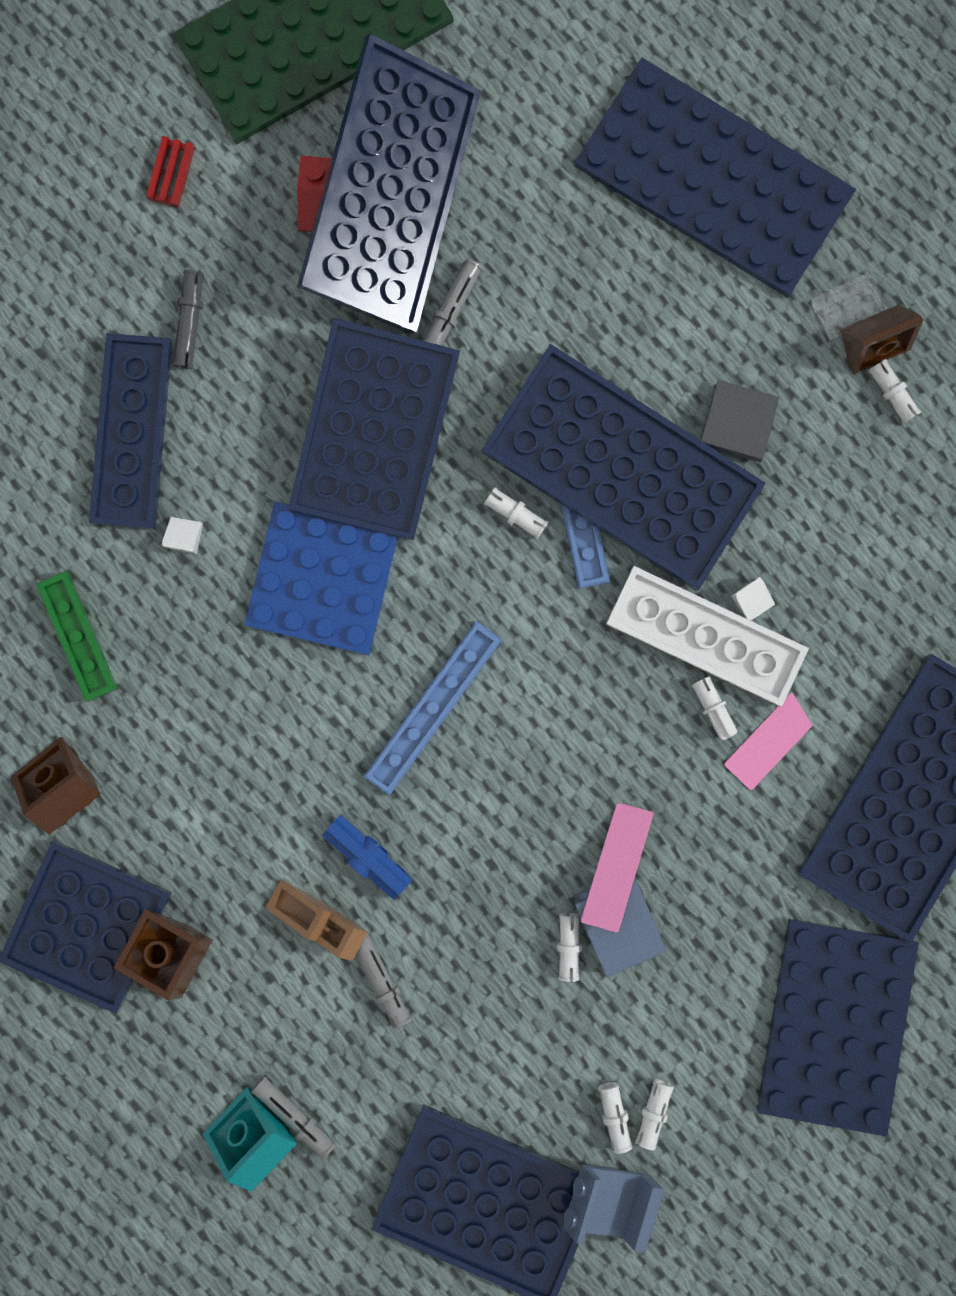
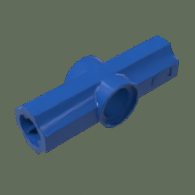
(367, 857)

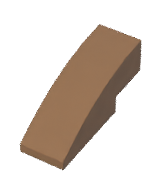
(316, 921)

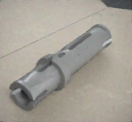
(459, 291)
(383, 986)
(290, 1115)

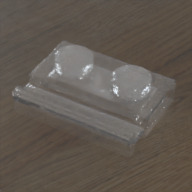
(845, 306)

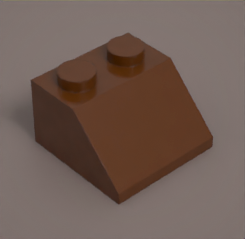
(54, 786)
(163, 954)

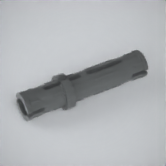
(188, 319)

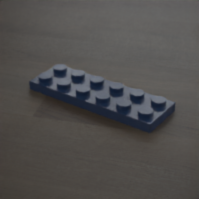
(130, 431)

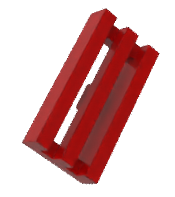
(176, 146)

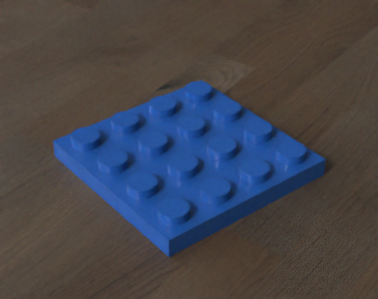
(321, 580)

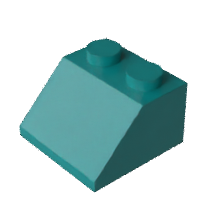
(248, 1141)

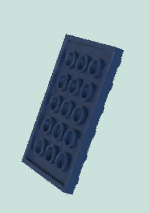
(373, 429)
(837, 1027)
(481, 1205)

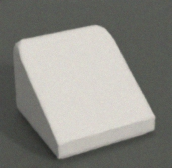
(182, 535)
(753, 599)

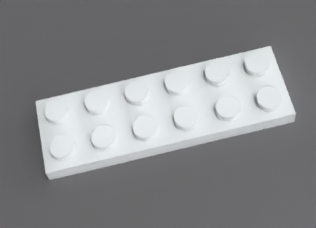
(707, 636)

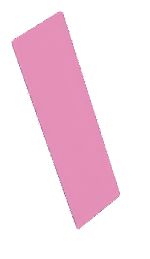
(769, 743)
(617, 867)

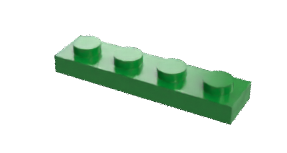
(77, 636)

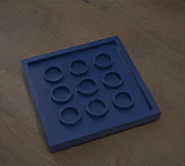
(79, 925)

